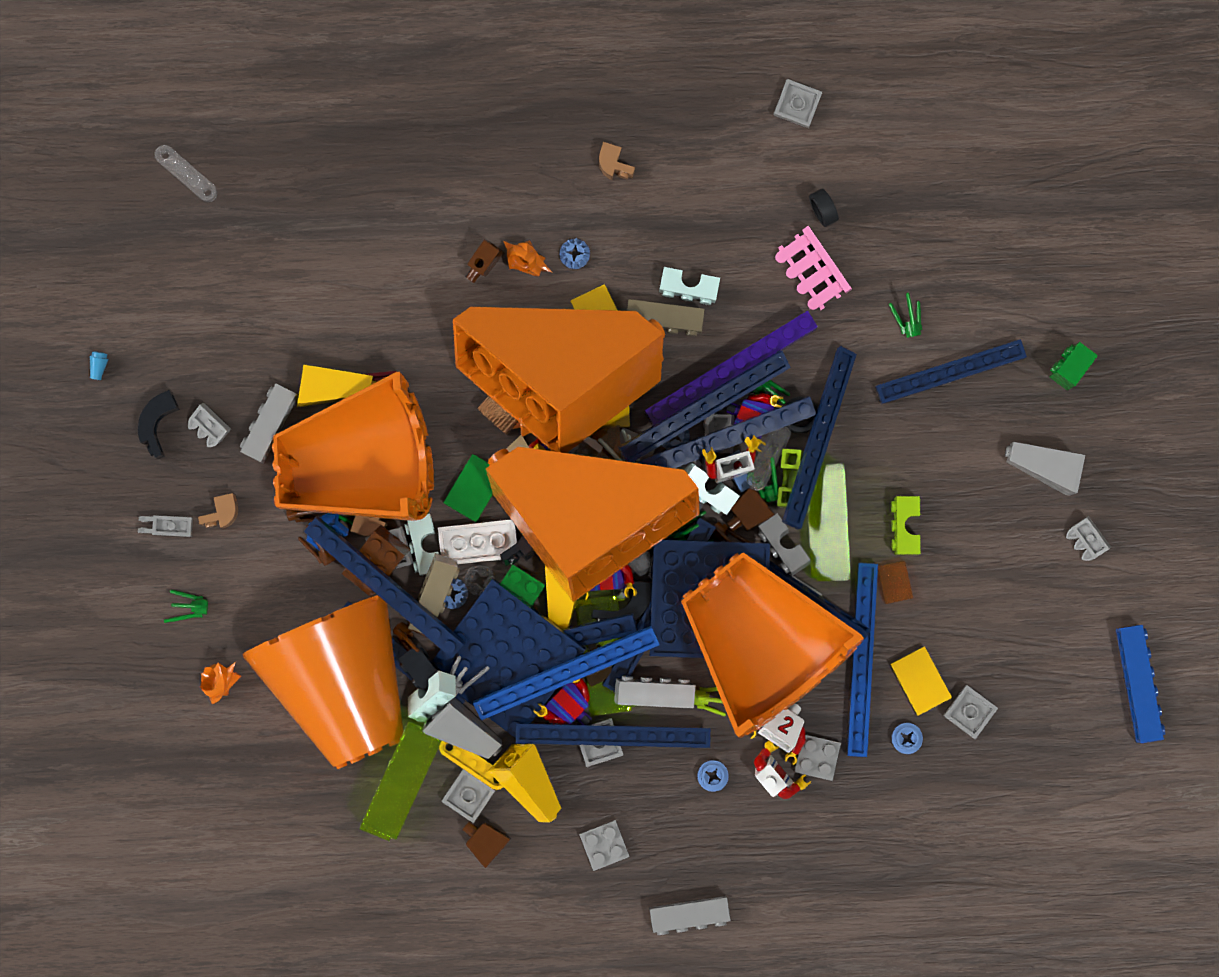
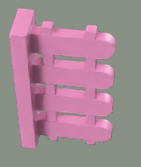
(808, 261)

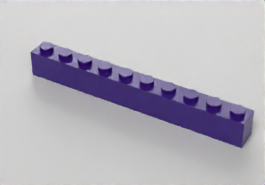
(765, 347)

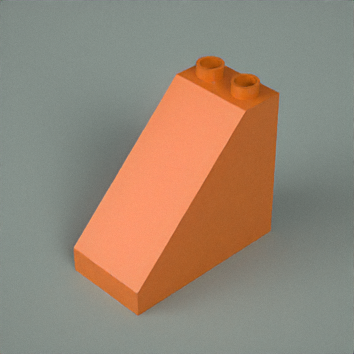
(559, 367)
(588, 511)

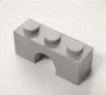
(792, 559)

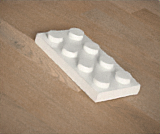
(477, 541)

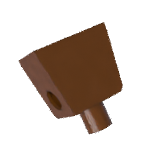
(489, 254)
(749, 511)
(485, 842)

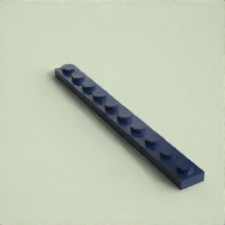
(704, 407)
(733, 434)
(819, 438)
(384, 586)
(627, 666)
(613, 735)

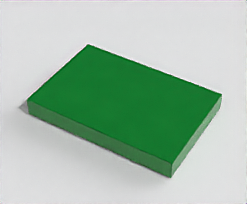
(471, 490)

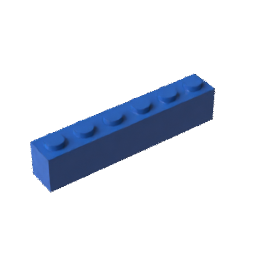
(1140, 684)

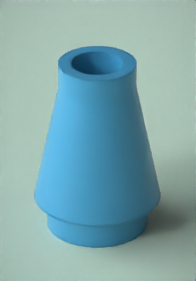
(97, 364)

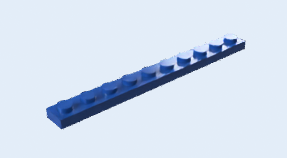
(862, 662)
(566, 672)

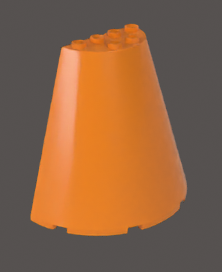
(358, 457)
(763, 640)
(337, 680)

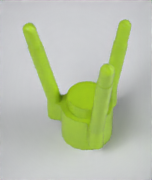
(703, 699)

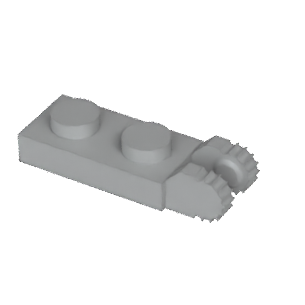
(168, 525)

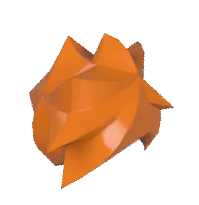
(525, 258)
(218, 680)

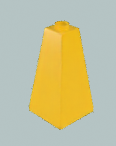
(329, 385)
(559, 604)
(526, 779)

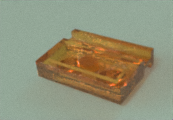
(611, 437)
(895, 582)

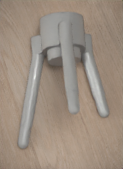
(459, 688)

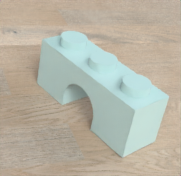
(672, 285)
(720, 498)
(419, 530)
(440, 691)

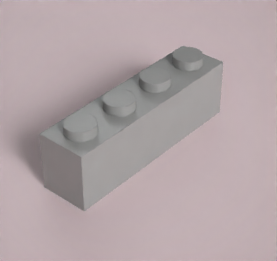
(269, 422)
(654, 693)
(689, 914)

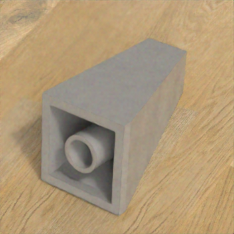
(1053, 467)
(462, 729)

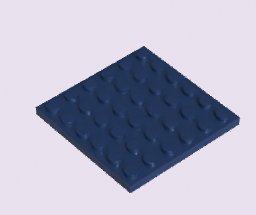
(675, 571)
(514, 645)

